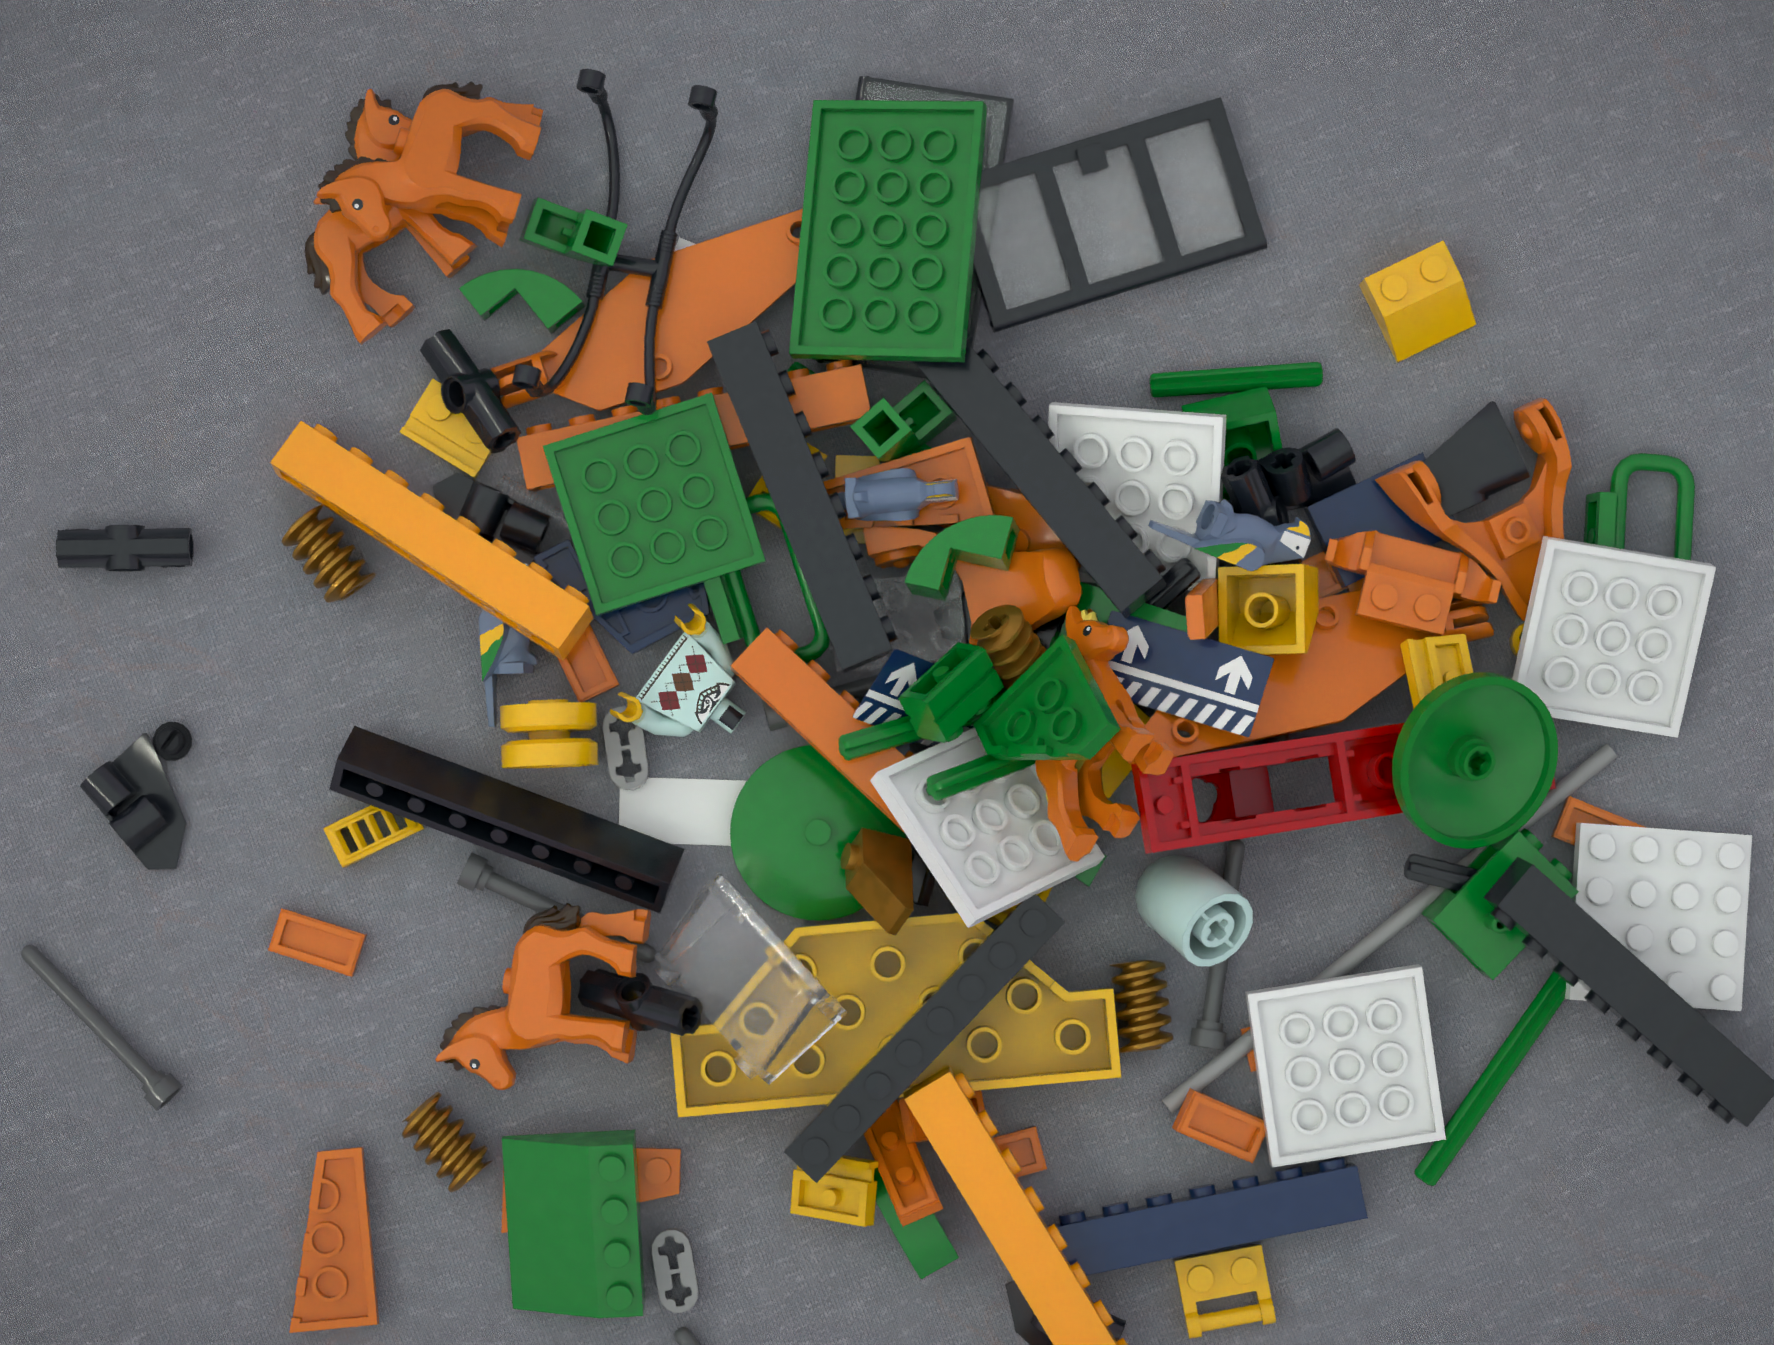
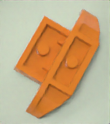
(1409, 580)

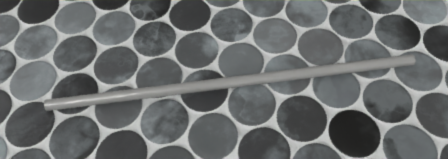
(1387, 930)

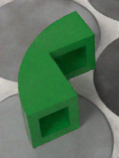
(573, 234)
(543, 294)
(906, 426)
(976, 540)
(922, 1240)

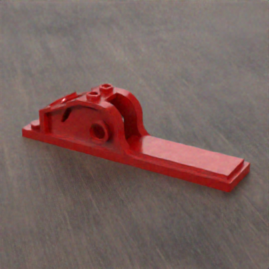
(1244, 803)

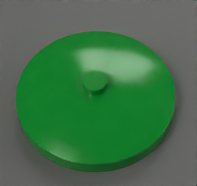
(1475, 760)
(793, 832)

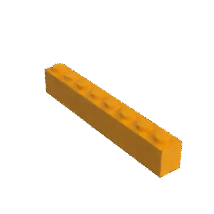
(432, 539)
(1008, 1211)

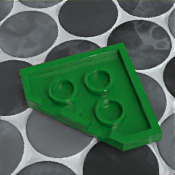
(1049, 711)

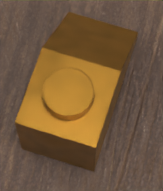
(880, 876)

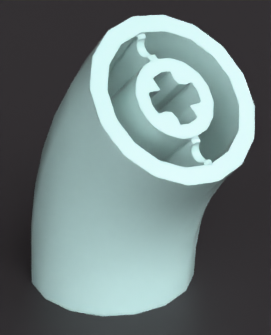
(1193, 909)

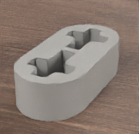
(615, 751)
(664, 1272)

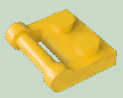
(1219, 1276)

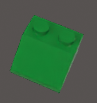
(1250, 423)

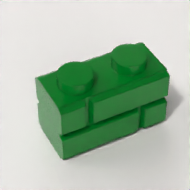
(951, 693)

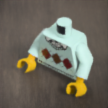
(687, 685)

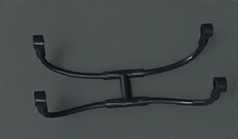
(637, 394)

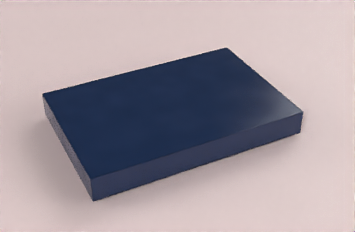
(1361, 510)

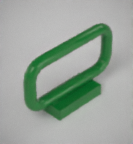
(1607, 510)
(733, 607)

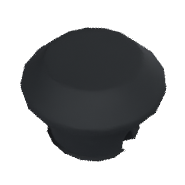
(172, 741)

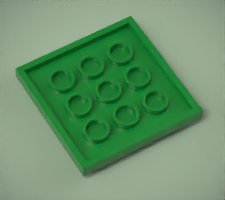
(654, 504)

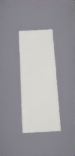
(681, 809)

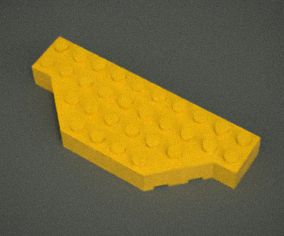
(1021, 1038)

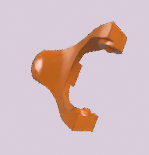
(1511, 539)
(1037, 581)

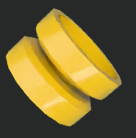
(549, 734)

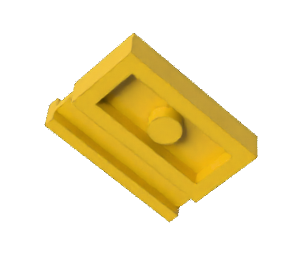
(445, 433)
(1433, 662)
(841, 1195)

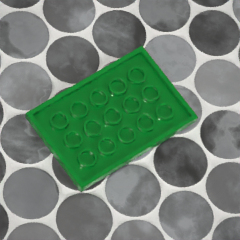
(888, 230)

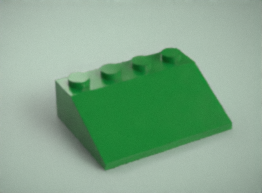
(574, 1223)

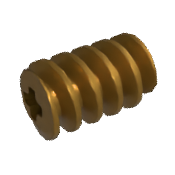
(326, 556)
(1007, 641)
(1142, 1005)
(445, 1142)

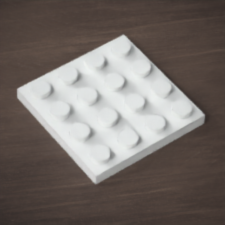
(1149, 469)
(1613, 634)
(984, 843)
(1671, 903)
(1345, 1065)

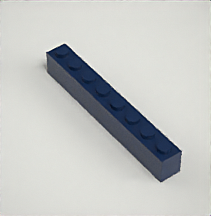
(1213, 1218)

